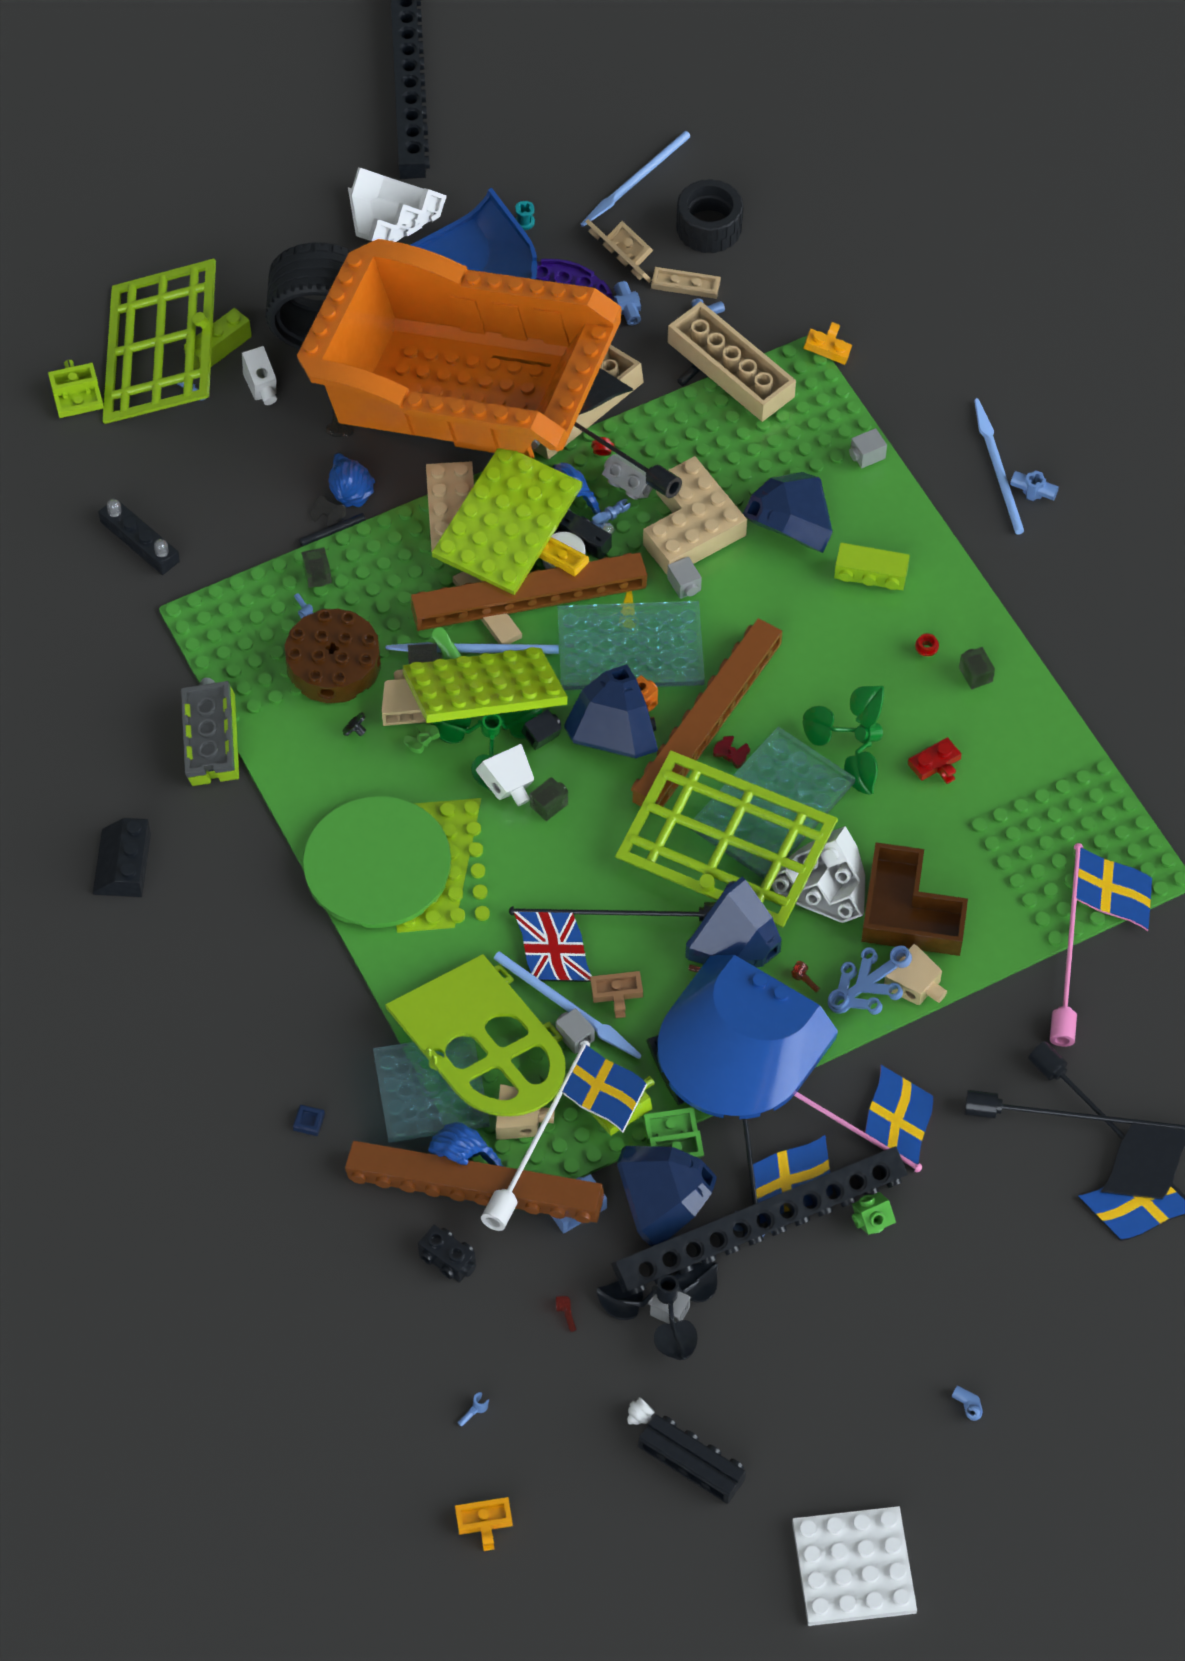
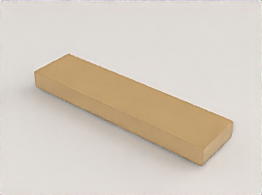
(501, 625)

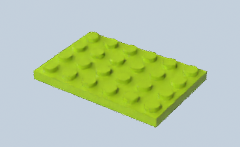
(507, 519)
(484, 685)
(460, 825)

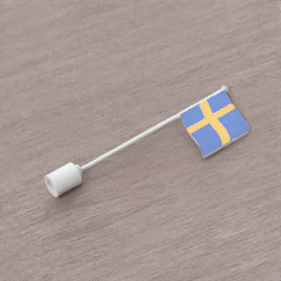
(592, 1085)

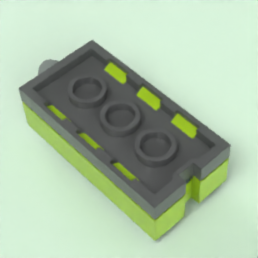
(210, 732)

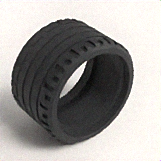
(298, 273)

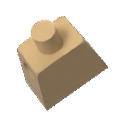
(399, 703)
(918, 979)
(519, 1126)

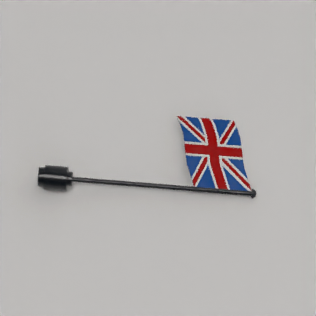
(556, 945)

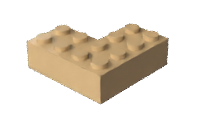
(447, 489)
(700, 519)

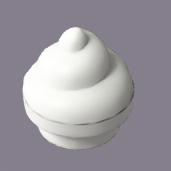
(639, 1412)

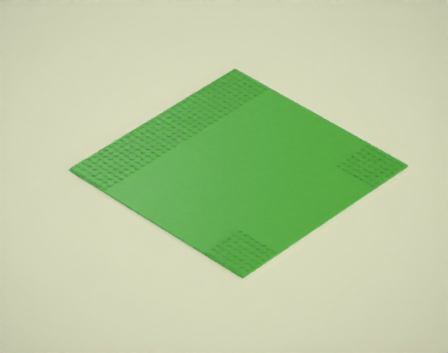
(995, 834)

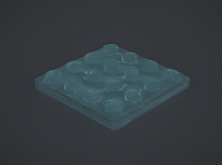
(417, 1097)

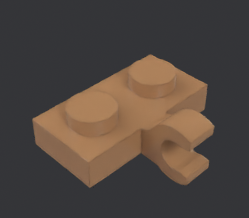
(616, 989)

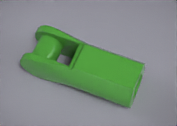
(445, 644)

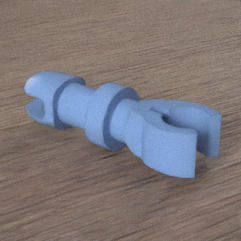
(610, 513)

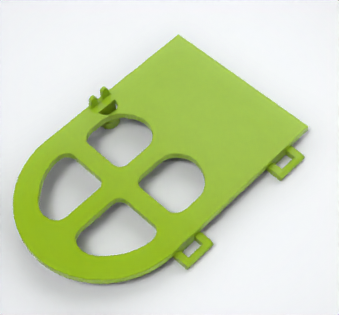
(461, 1006)

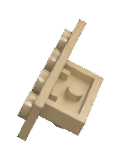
(627, 244)

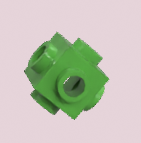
(873, 1213)

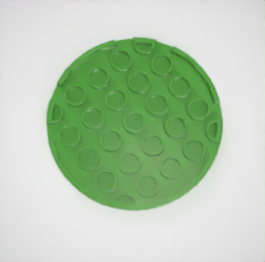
(377, 861)

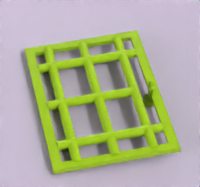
(194, 319)
(706, 883)

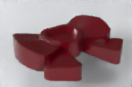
(729, 753)

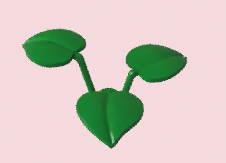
(867, 705)
(453, 731)

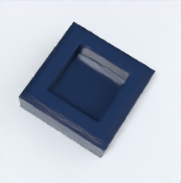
(308, 1120)

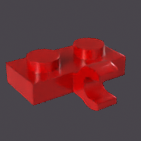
(936, 759)

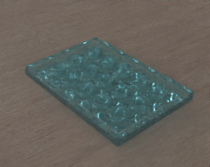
(651, 638)
(789, 770)

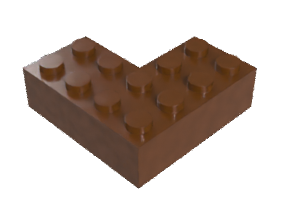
(903, 915)

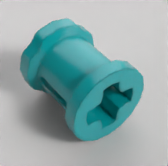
(525, 213)

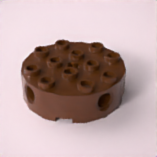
(332, 655)

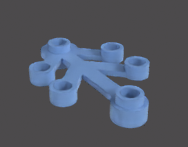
(867, 982)

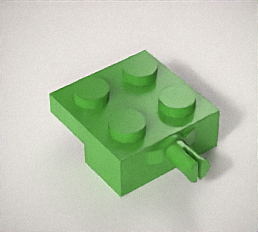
(675, 1130)

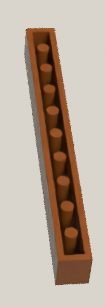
(537, 591)
(712, 706)
(473, 1182)

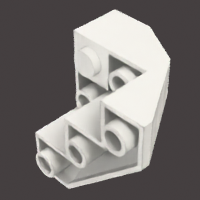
(835, 882)

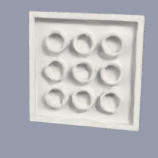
(854, 1566)

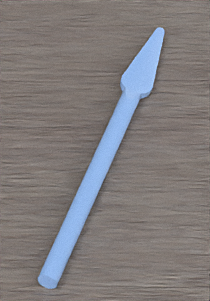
(608, 202)
(987, 432)
(483, 648)
(604, 1031)

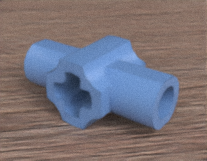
(629, 302)
(1034, 485)

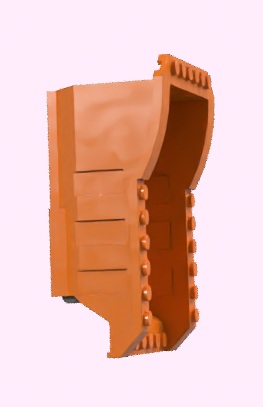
(456, 350)

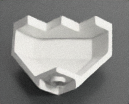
(390, 207)

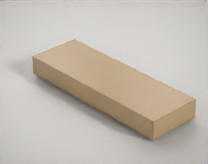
(685, 282)

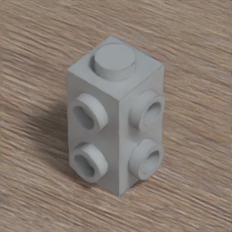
(627, 476)

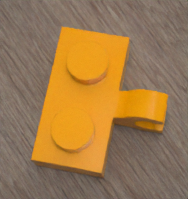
(828, 345)
(484, 1517)

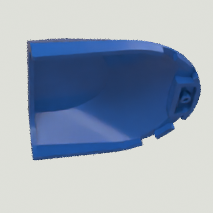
(486, 241)
(740, 1040)

